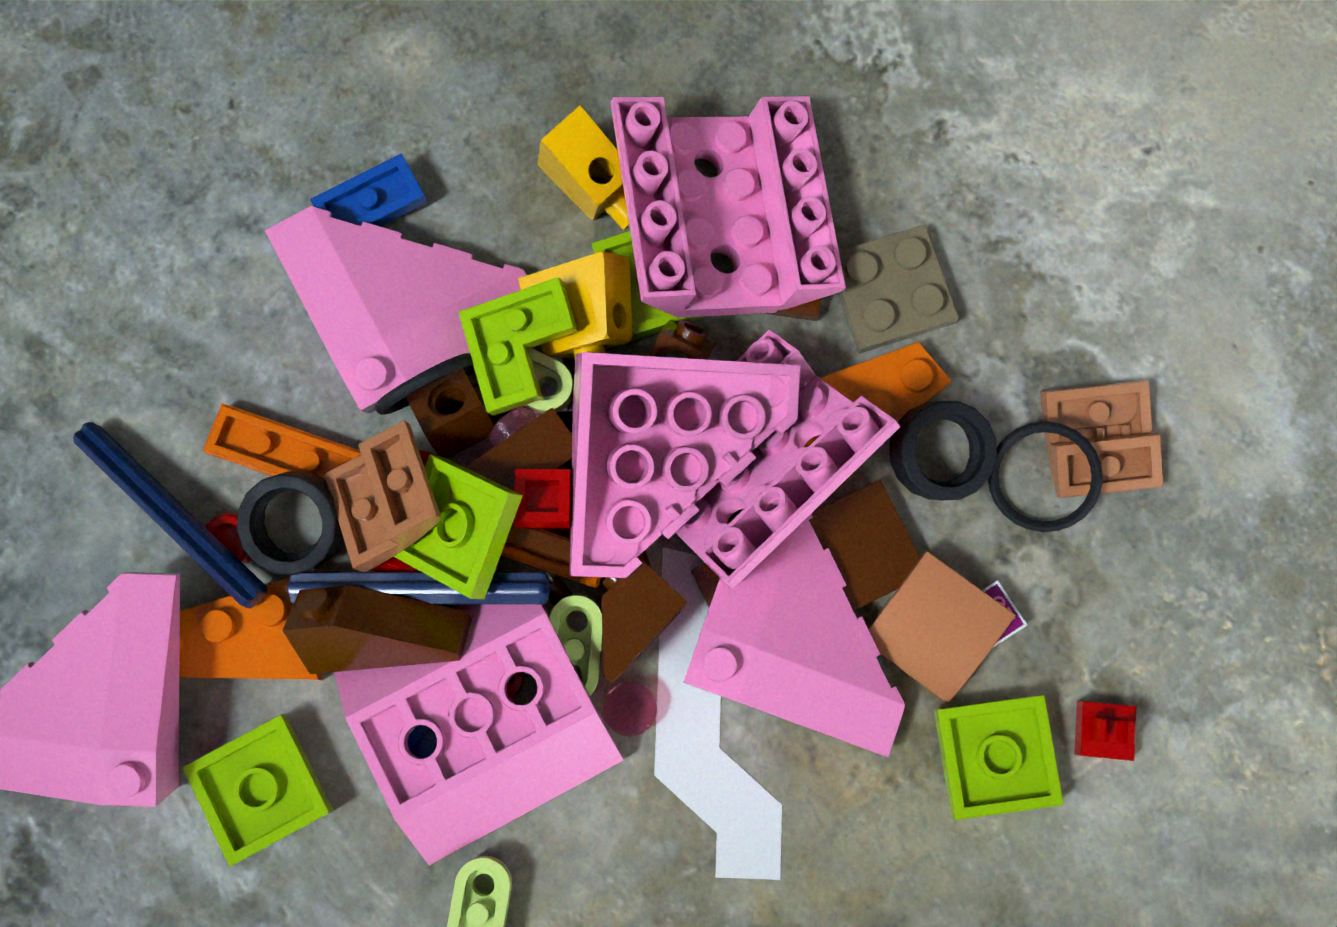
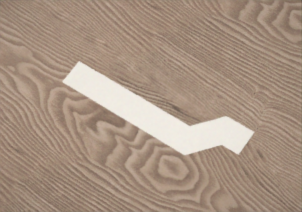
(689, 751)

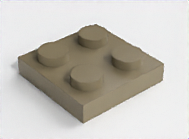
(894, 289)

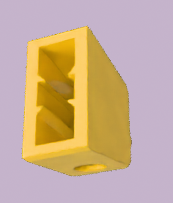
(577, 153)
(599, 301)

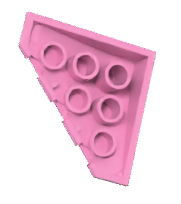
(382, 299)
(656, 441)
(797, 648)
(102, 703)

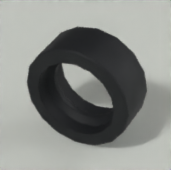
(981, 450)
(254, 533)

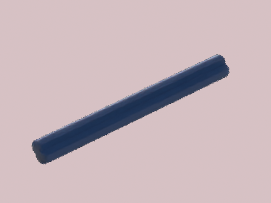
(170, 515)
(504, 589)

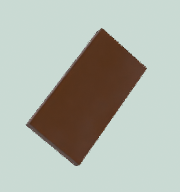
(864, 541)

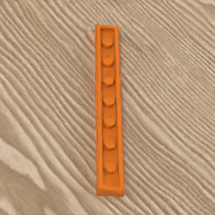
(278, 448)

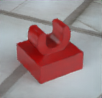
(544, 498)
(1105, 730)

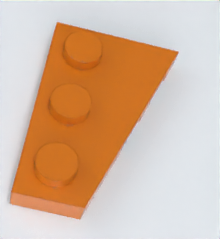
(891, 381)
(240, 642)

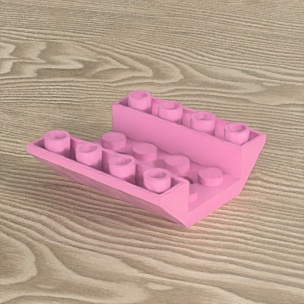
(760, 210)
(785, 477)
(490, 753)

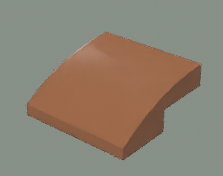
(1117, 426)
(383, 497)
(938, 627)

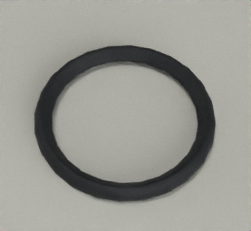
(396, 398)
(1084, 508)

